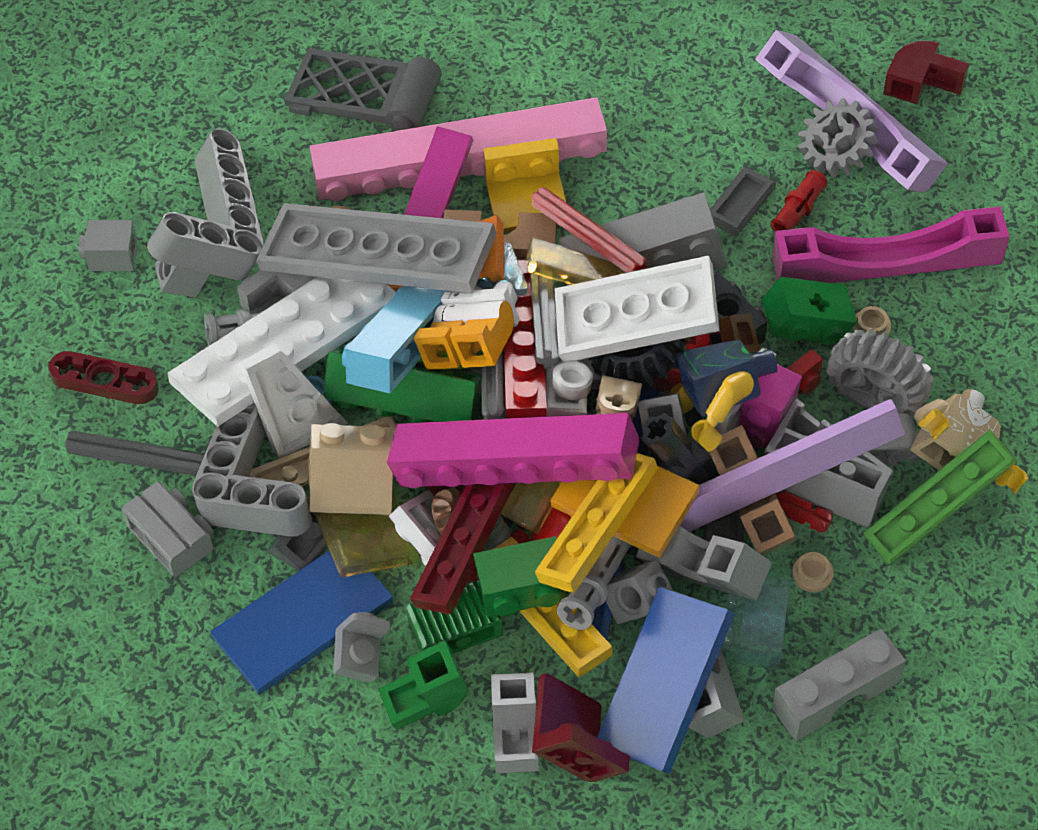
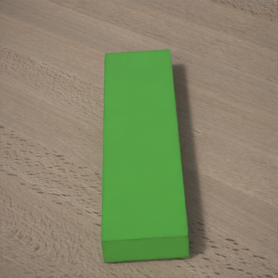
(940, 497)

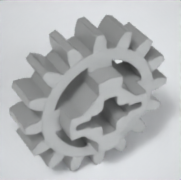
(838, 137)

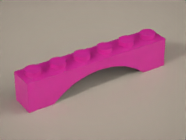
(958, 242)

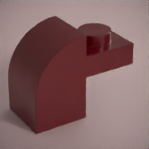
(921, 65)

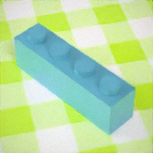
(386, 346)

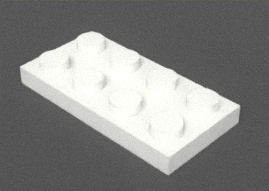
(636, 309)

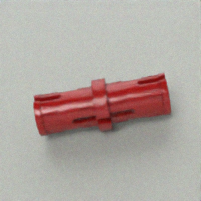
(799, 201)

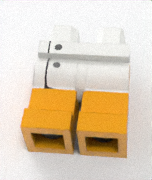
(467, 325)

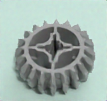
(879, 368)

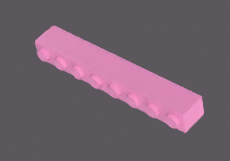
(396, 157)

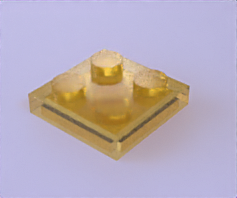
(365, 542)

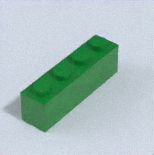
(421, 394)

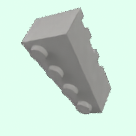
(665, 234)

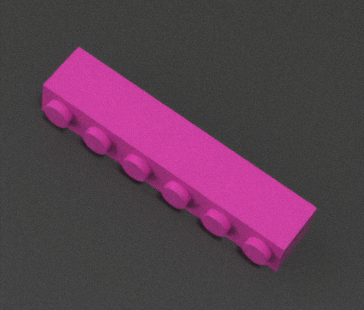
(514, 450)

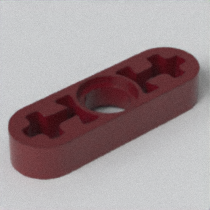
(92, 366)

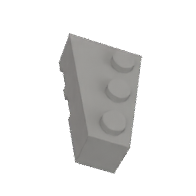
(849, 489)

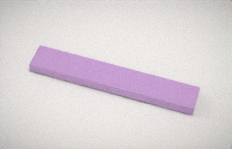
(794, 463)

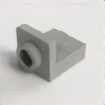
(359, 646)

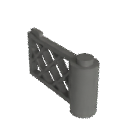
(406, 95)

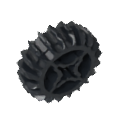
(641, 363)

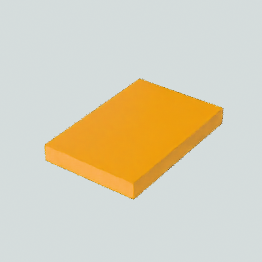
(652, 517)

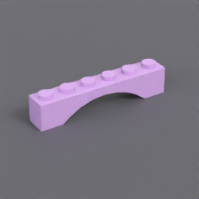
(812, 76)

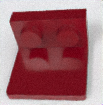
(568, 732)

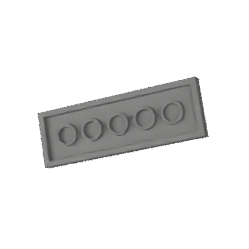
(377, 247)

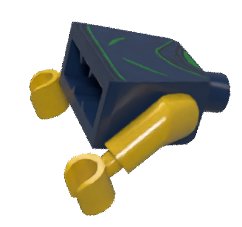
(717, 380)

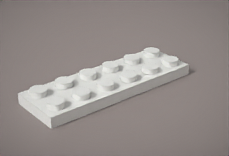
(302, 326)

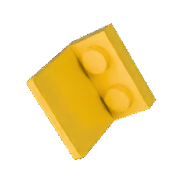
(516, 173)

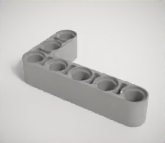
(231, 235)
(241, 502)

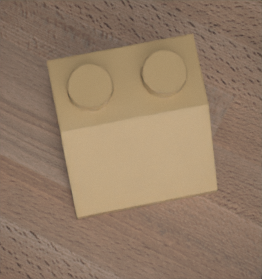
(350, 469)

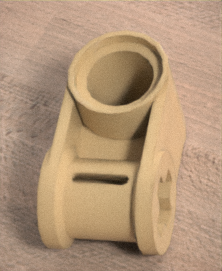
(618, 396)

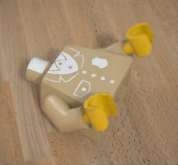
(952, 427)

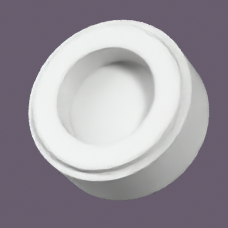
(572, 380)

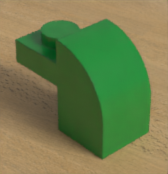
(430, 688)

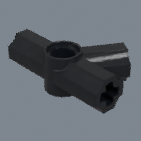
(676, 450)

